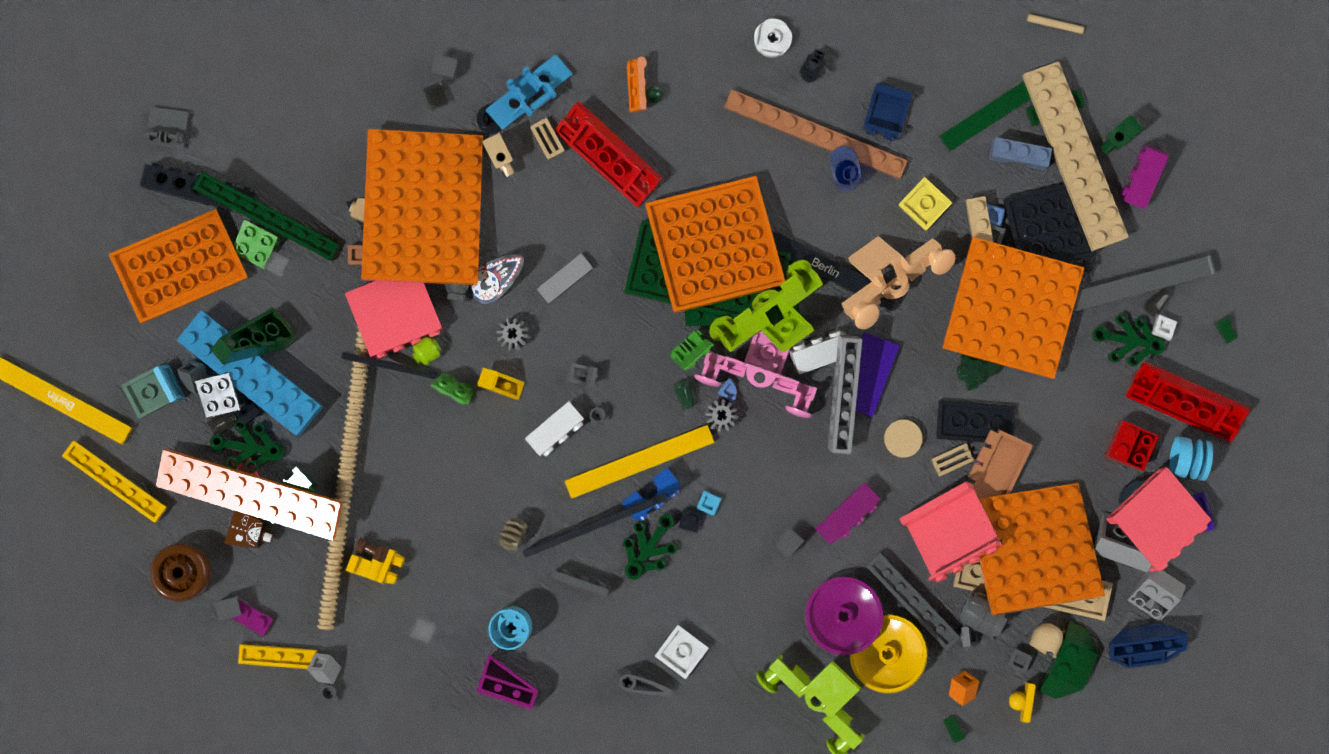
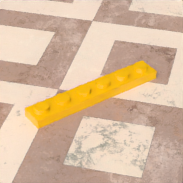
(114, 481)

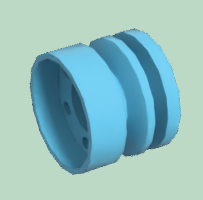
(1191, 458)
(502, 635)

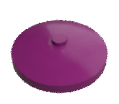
(844, 615)

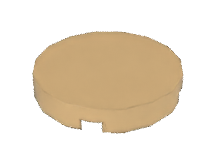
(903, 438)

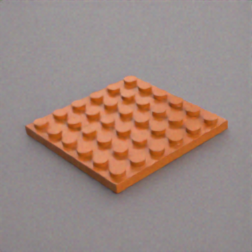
(715, 244)
(1013, 308)
(1043, 552)

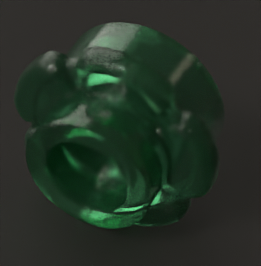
(654, 94)

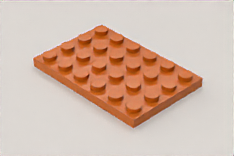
(178, 266)

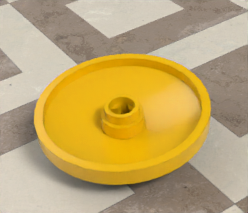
(893, 659)

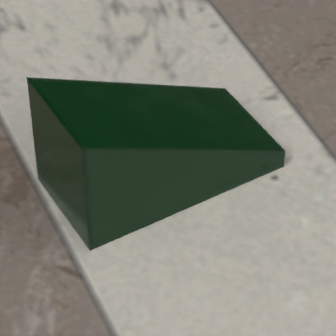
(1226, 330)
(953, 729)

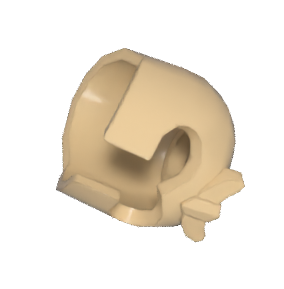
(1047, 638)

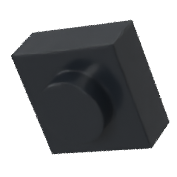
(248, 412)
(690, 520)

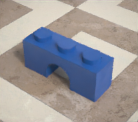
(665, 483)

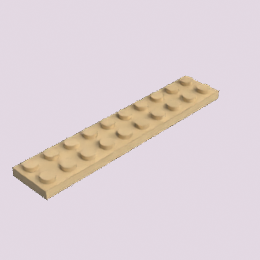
(1075, 156)

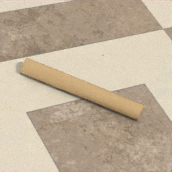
(1055, 23)

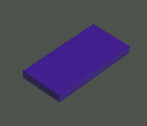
(874, 368)

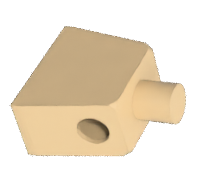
(494, 146)

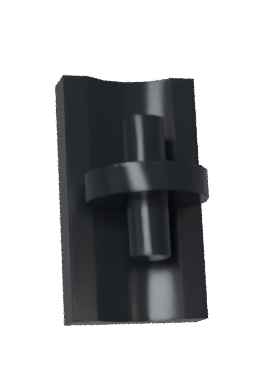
(812, 66)

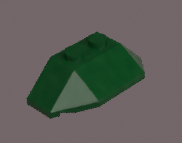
(1073, 664)

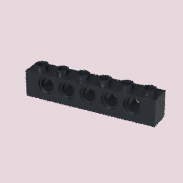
(151, 181)

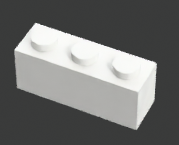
(815, 354)
(555, 429)

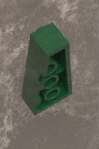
(254, 338)

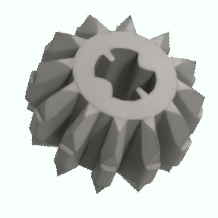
(505, 332)
(728, 415)

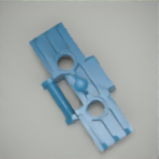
(525, 88)

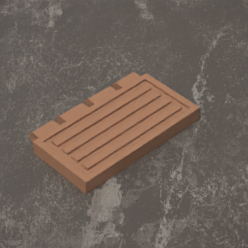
(999, 464)

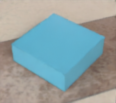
(709, 503)

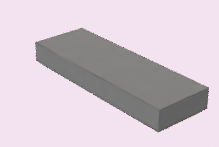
(564, 278)

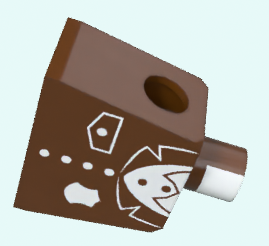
(247, 531)

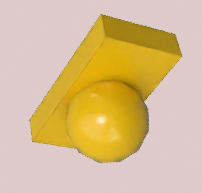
(1023, 701)

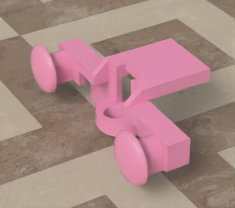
(763, 358)

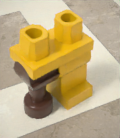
(380, 565)

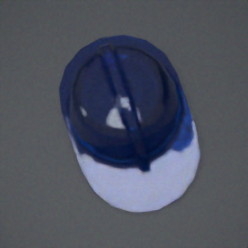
(845, 168)

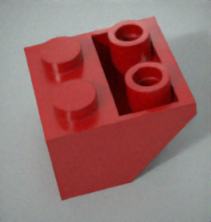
(1131, 445)

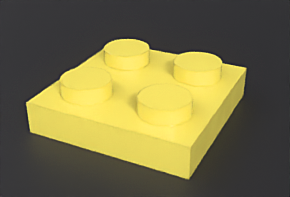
(925, 204)

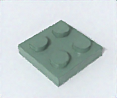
(145, 394)

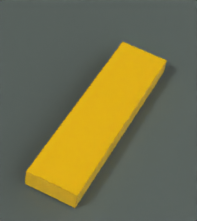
(275, 656)

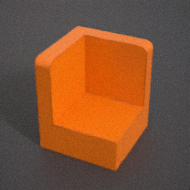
(963, 688)

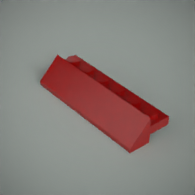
(608, 154)
(1187, 401)

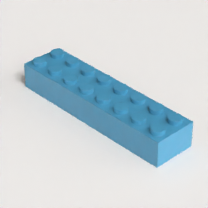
(253, 377)

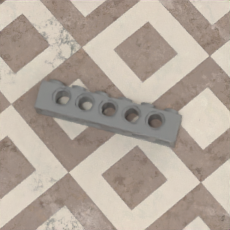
(844, 394)

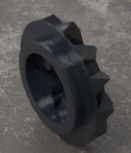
(482, 122)

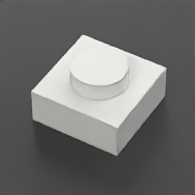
(1164, 327)

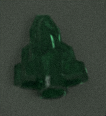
(976, 371)

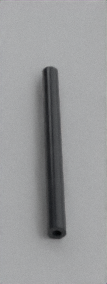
(389, 365)

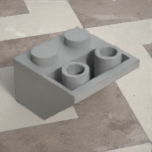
(1157, 594)

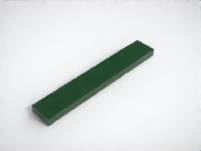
(985, 117)

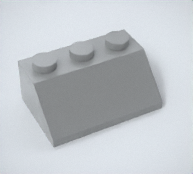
(1116, 545)

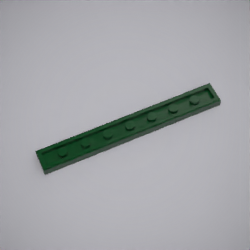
(266, 216)

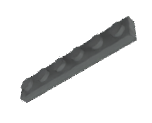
(912, 601)

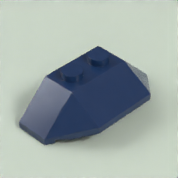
(1147, 645)

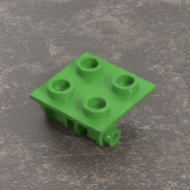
(255, 243)
(689, 358)
(459, 391)

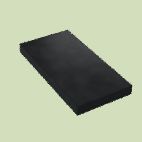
(972, 420)

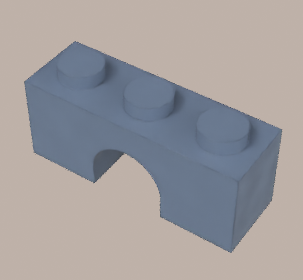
(1014, 151)

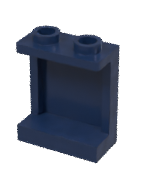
(887, 112)

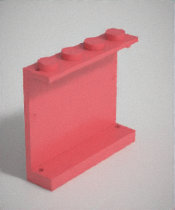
(393, 315)
(1160, 518)
(952, 532)

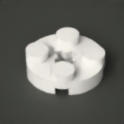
(781, 32)

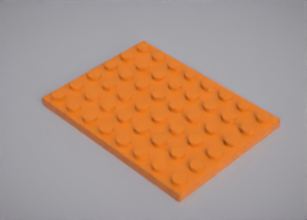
(422, 207)

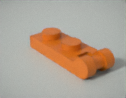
(636, 84)

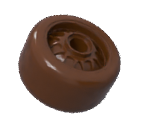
(195, 567)

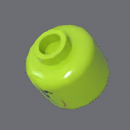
(426, 351)

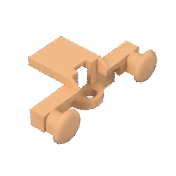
(875, 257)

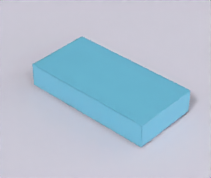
(169, 383)

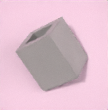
(324, 668)

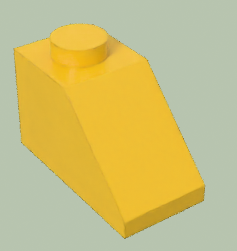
(500, 383)

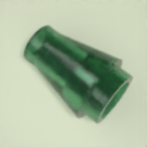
(684, 393)

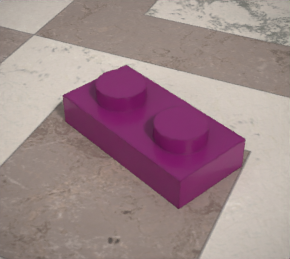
(253, 619)

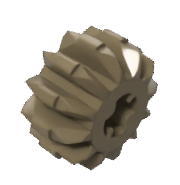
(513, 534)

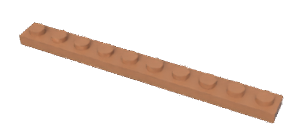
(813, 133)

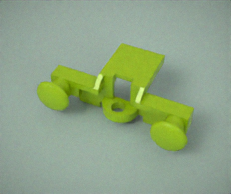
(789, 331)
(830, 686)

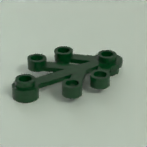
(1131, 340)
(249, 448)
(647, 549)

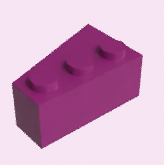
(1144, 176)
(848, 514)
(506, 686)

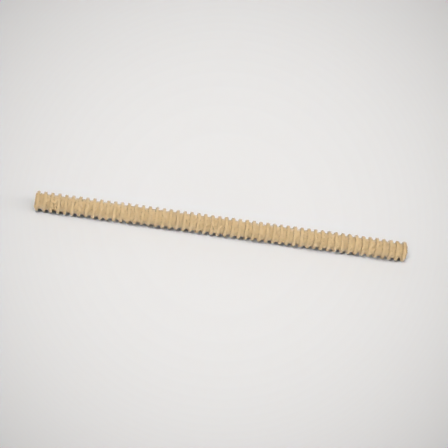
(344, 487)

